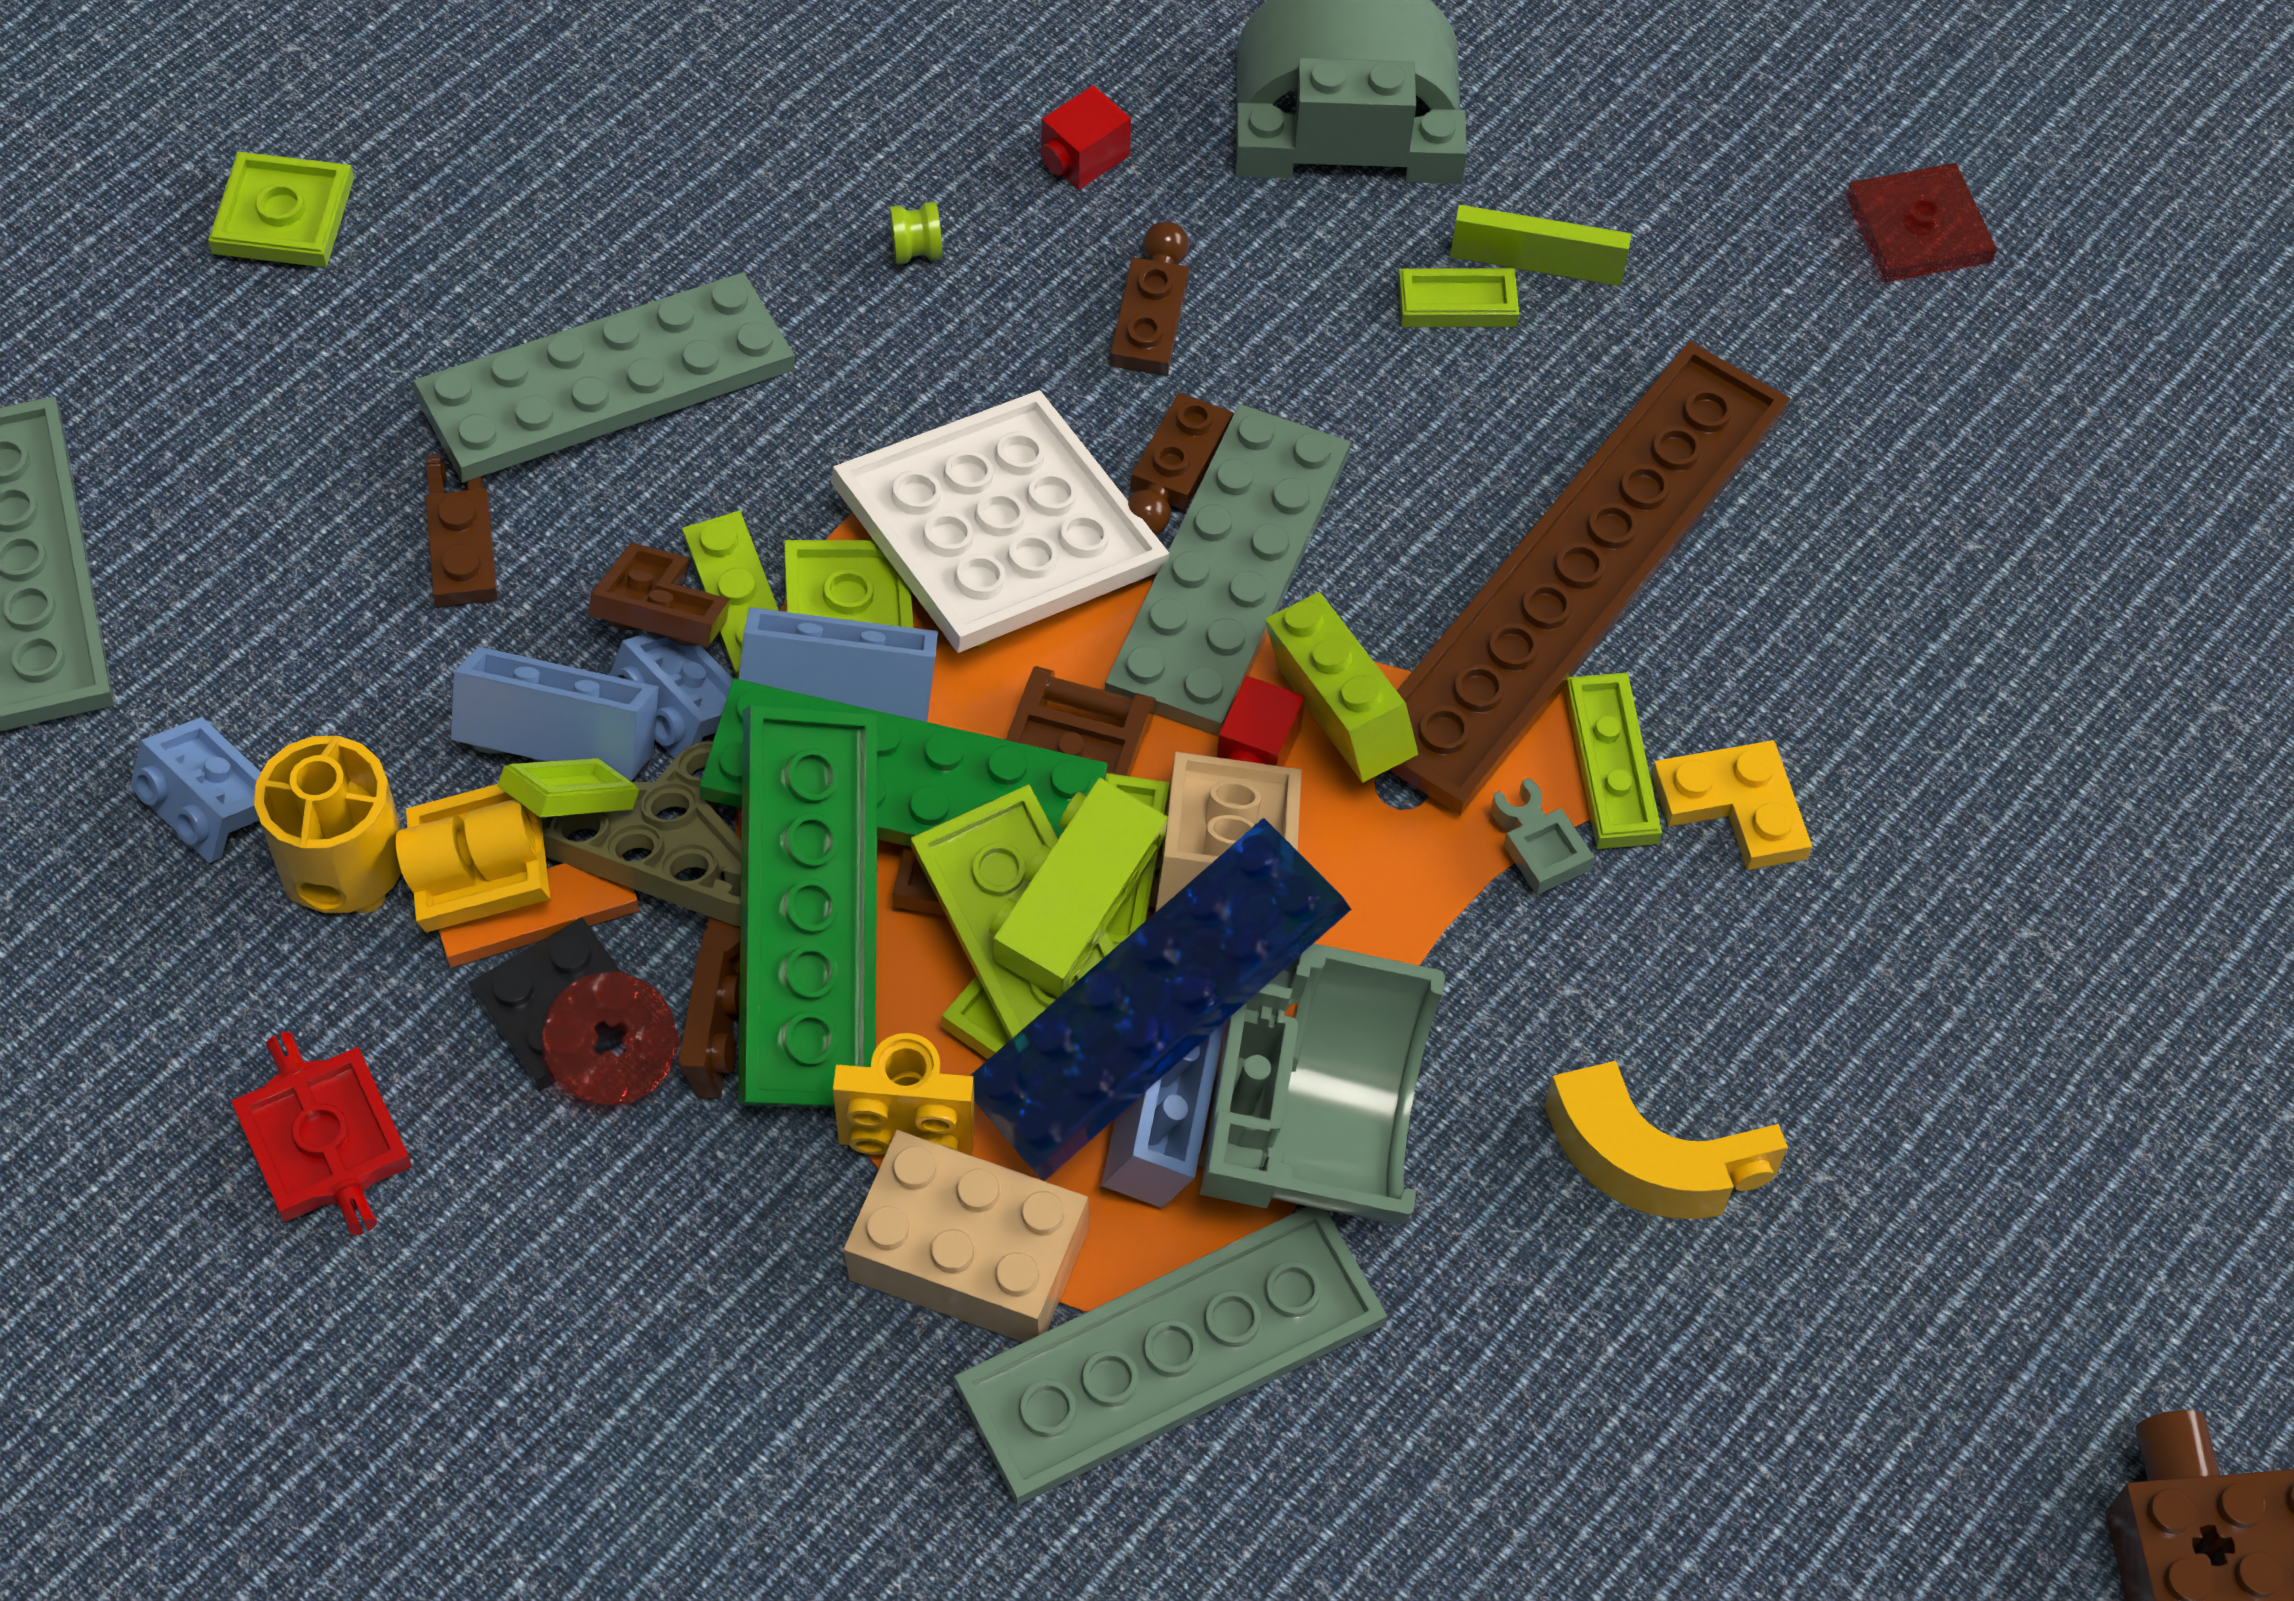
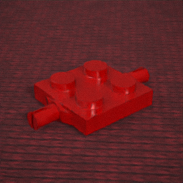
(321, 1133)

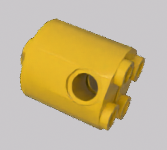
(330, 824)

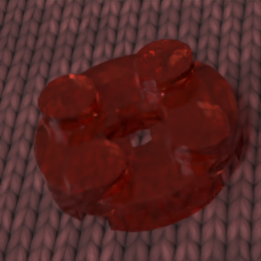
(570, 1034)

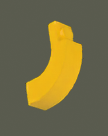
(1642, 1164)

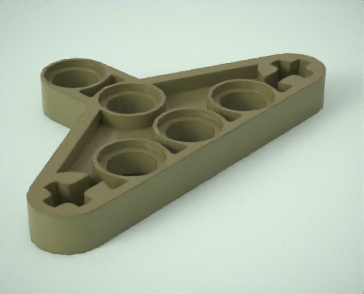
(688, 841)

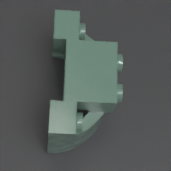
(1355, 89)
(1325, 1097)

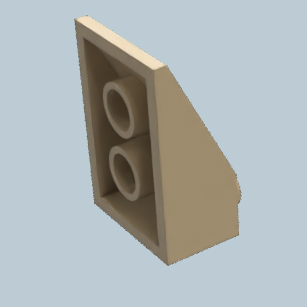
(1214, 806)

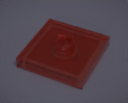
(1921, 222)

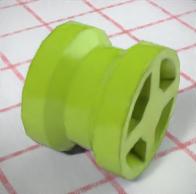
(915, 232)

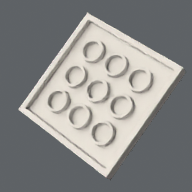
(998, 520)

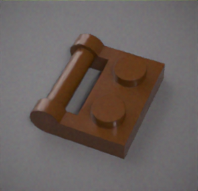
(1079, 735)

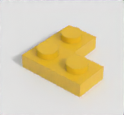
(1741, 784)

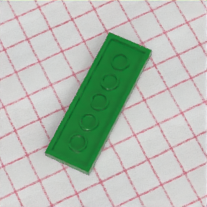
(922, 767)
(806, 902)

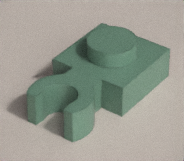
(1540, 844)

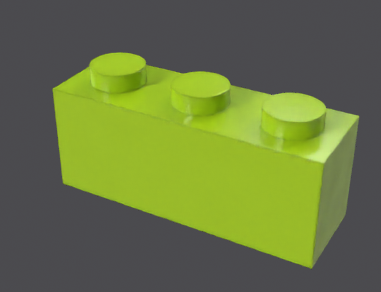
(1342, 687)
(1077, 886)

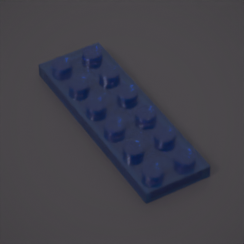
(1155, 997)

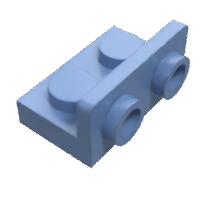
(689, 683)
(196, 785)

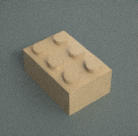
(967, 1238)

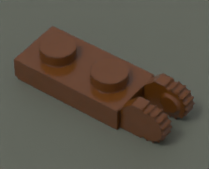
(459, 540)
(708, 1040)

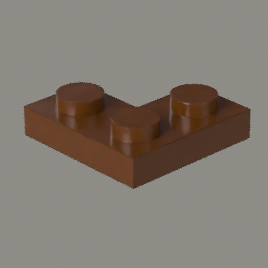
(648, 594)

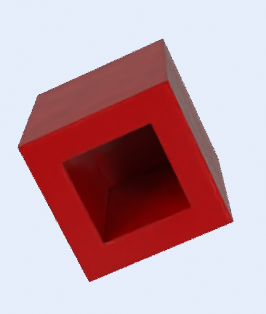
(1085, 137)
(1261, 724)

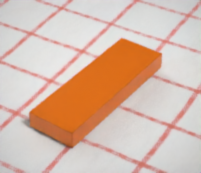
(572, 896)

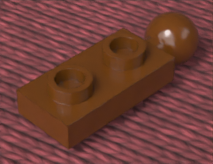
(1152, 302)
(1176, 459)

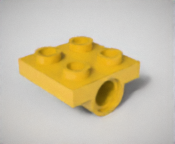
(472, 857)
(903, 1094)

